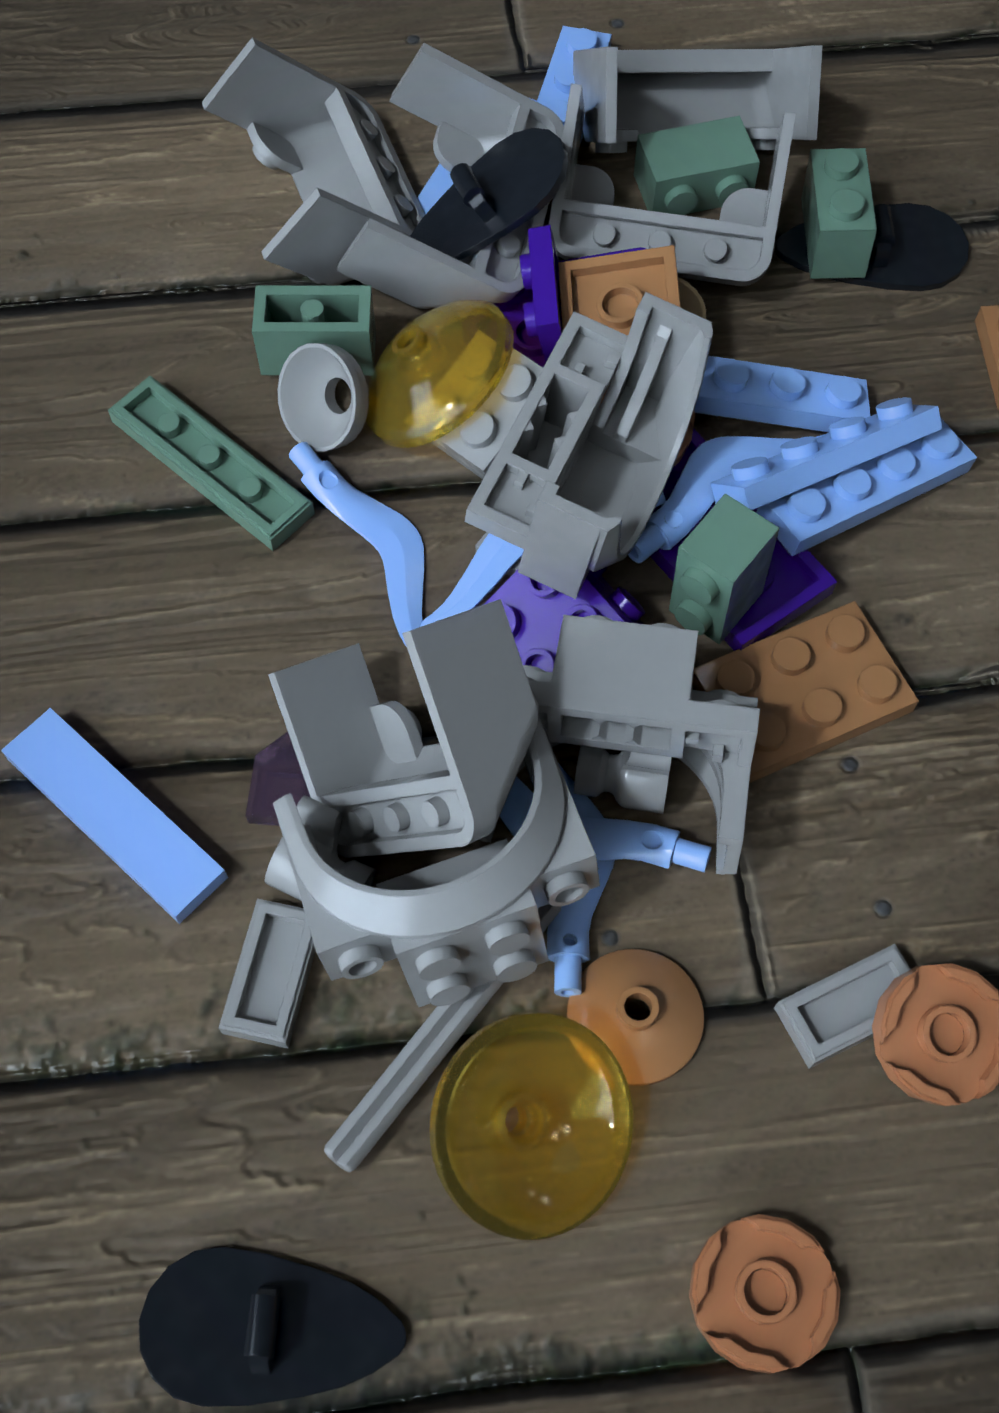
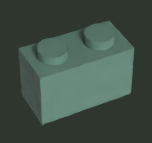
(694, 165)
(838, 213)
(313, 314)
(722, 568)

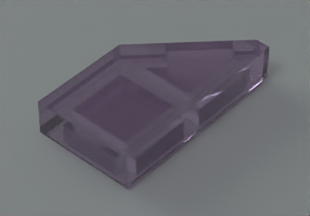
(273, 776)

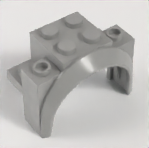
(586, 478)
(634, 693)
(458, 917)

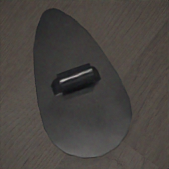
(495, 193)
(911, 249)
(260, 1330)

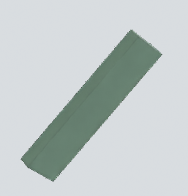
(212, 463)

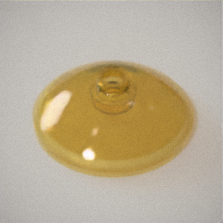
(438, 372)
(568, 1133)

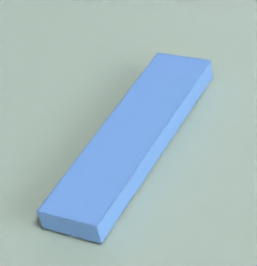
(115, 815)

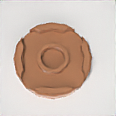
(939, 1034)
(764, 1294)

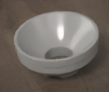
(309, 399)

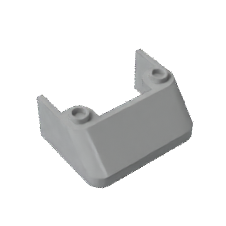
(674, 88)
(470, 118)
(330, 148)
(718, 251)
(371, 754)

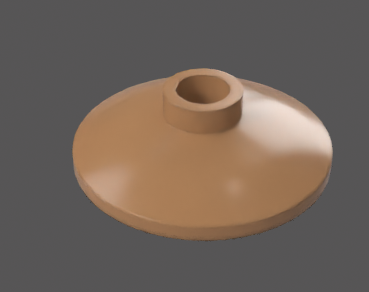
(649, 1047)

